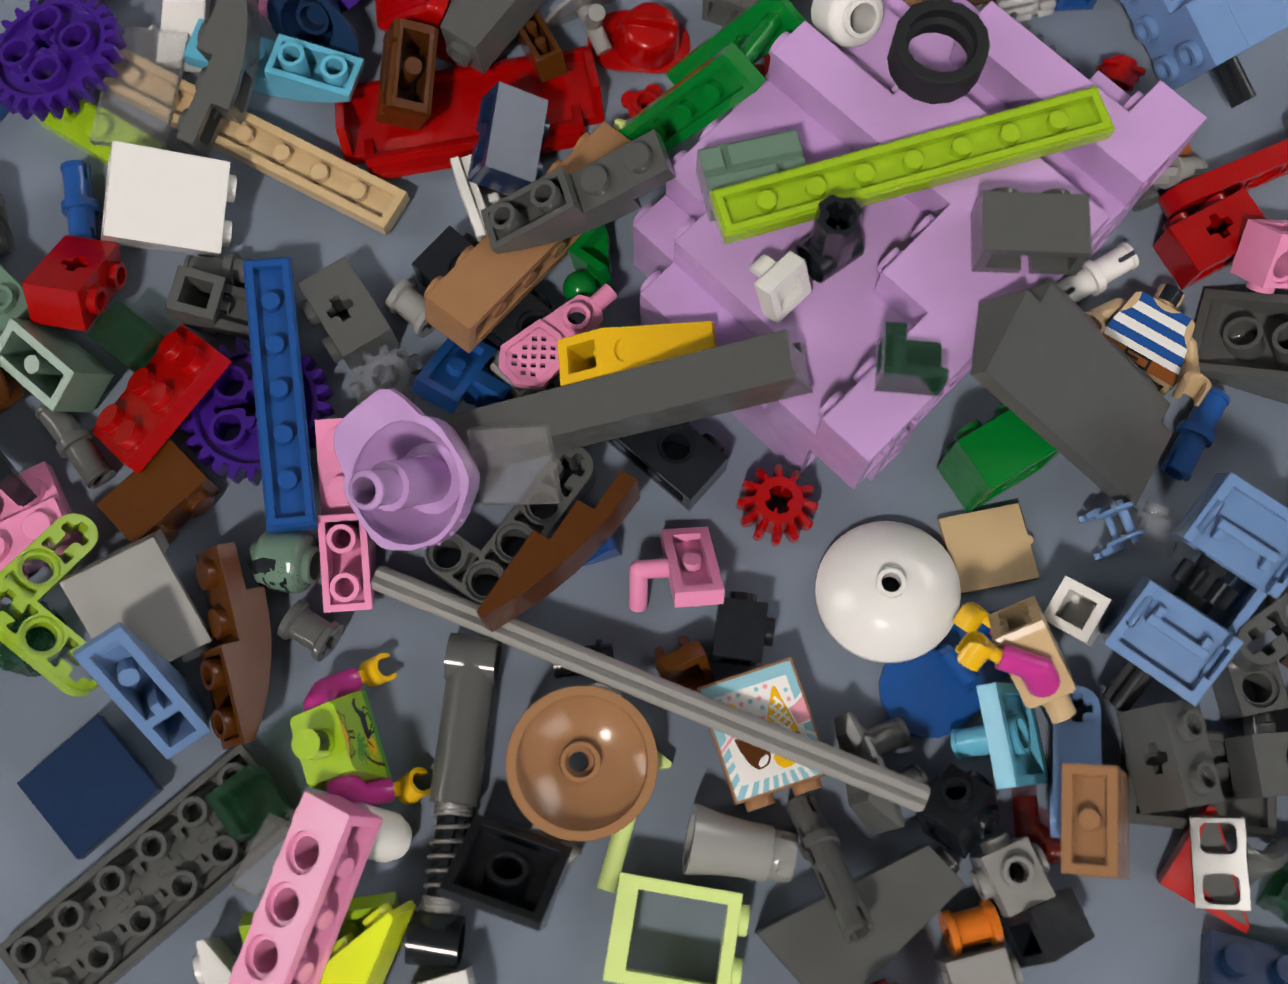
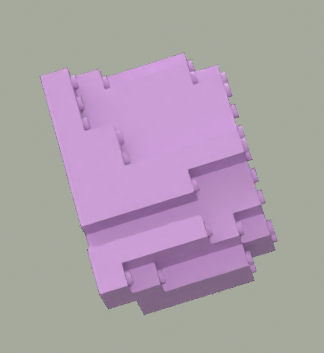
(913, 244)

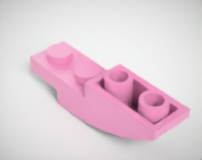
(344, 544)

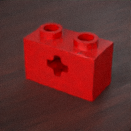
(1206, 240)
(74, 283)

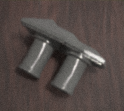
(869, 743)

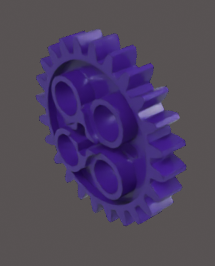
(57, 56)
(242, 453)

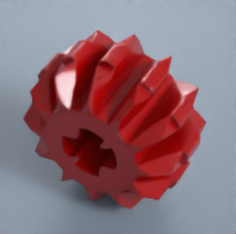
(784, 489)

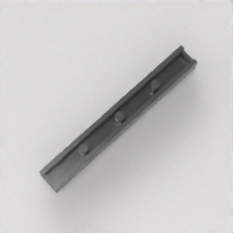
(655, 393)

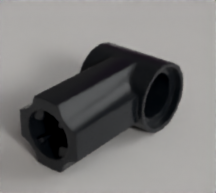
(833, 238)

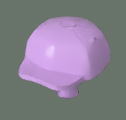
(404, 472)

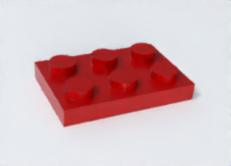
(159, 397)

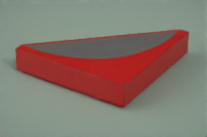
(1178, 872)

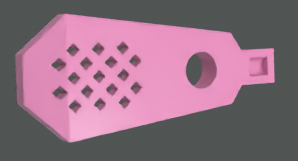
(552, 328)

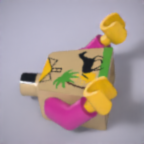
(1022, 649)

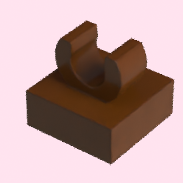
(686, 665)

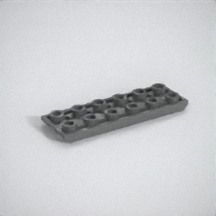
(135, 892)

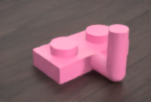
(687, 564)

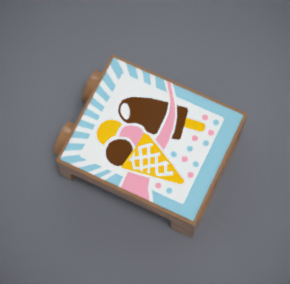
(776, 696)

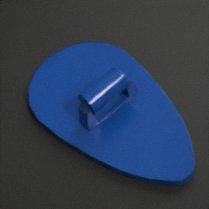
(936, 689)

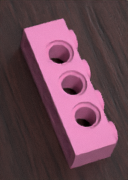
(307, 892)

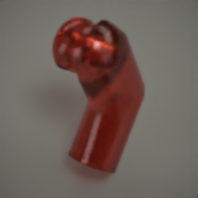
(1028, 825)

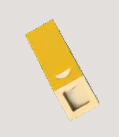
(627, 347)

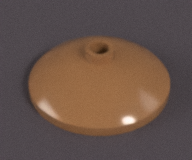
(617, 771)

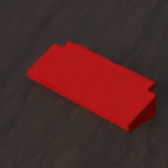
(455, 108)

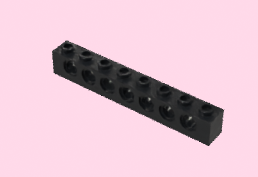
(682, 478)

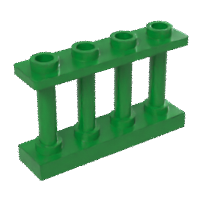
(715, 74)

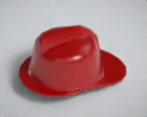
(643, 40)

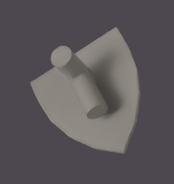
(591, 15)

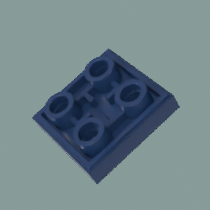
(90, 787)

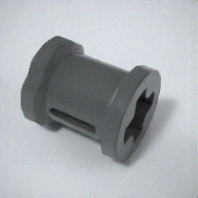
(310, 630)

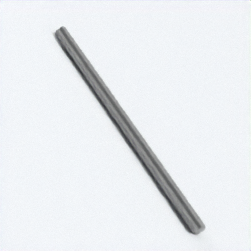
(660, 692)

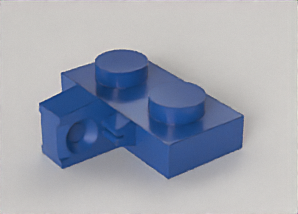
(460, 376)

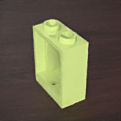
(735, 924)

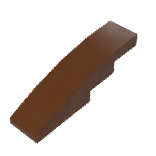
(548, 563)

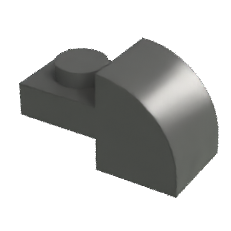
(208, 304)

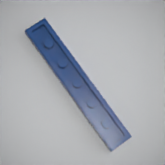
(279, 396)

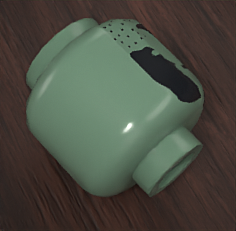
(285, 561)

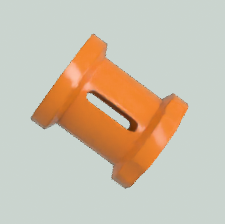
(970, 927)

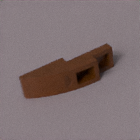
(241, 663)

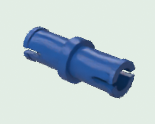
(79, 202)
(1195, 435)

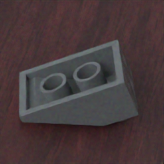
(1244, 341)

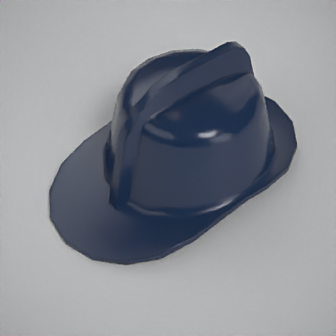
(314, 22)

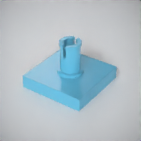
(1007, 735)

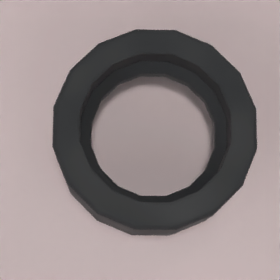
(946, 19)

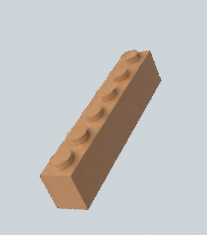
(490, 285)

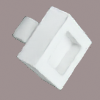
(780, 284)

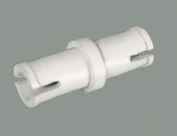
(1096, 274)

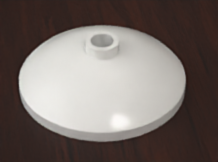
(880, 622)

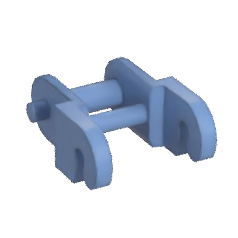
(1118, 543)

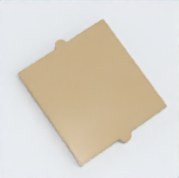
(989, 548)

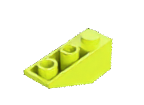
(371, 953)

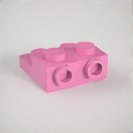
(24, 524)

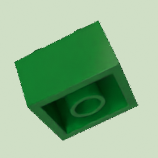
(993, 458)

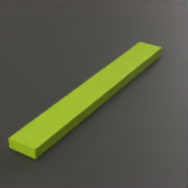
(912, 163)

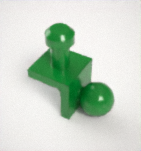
(592, 264)

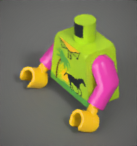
(342, 743)

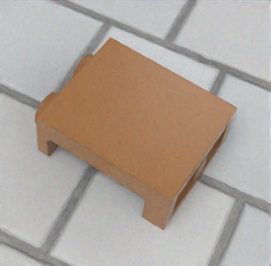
(1095, 821)

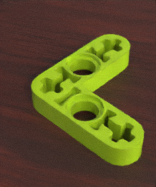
(28, 595)

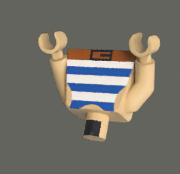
(1156, 339)

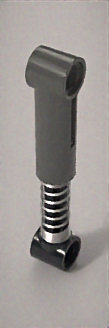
(470, 673)

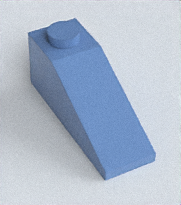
(145, 689)

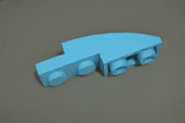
(296, 69)

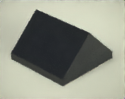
(506, 872)

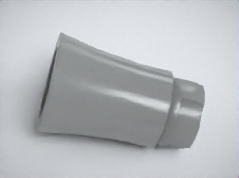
(737, 847)

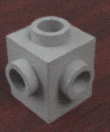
(1027, 879)

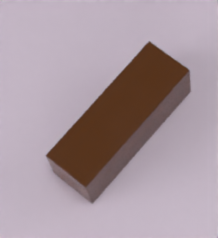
(541, 49)

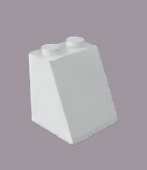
(167, 200)

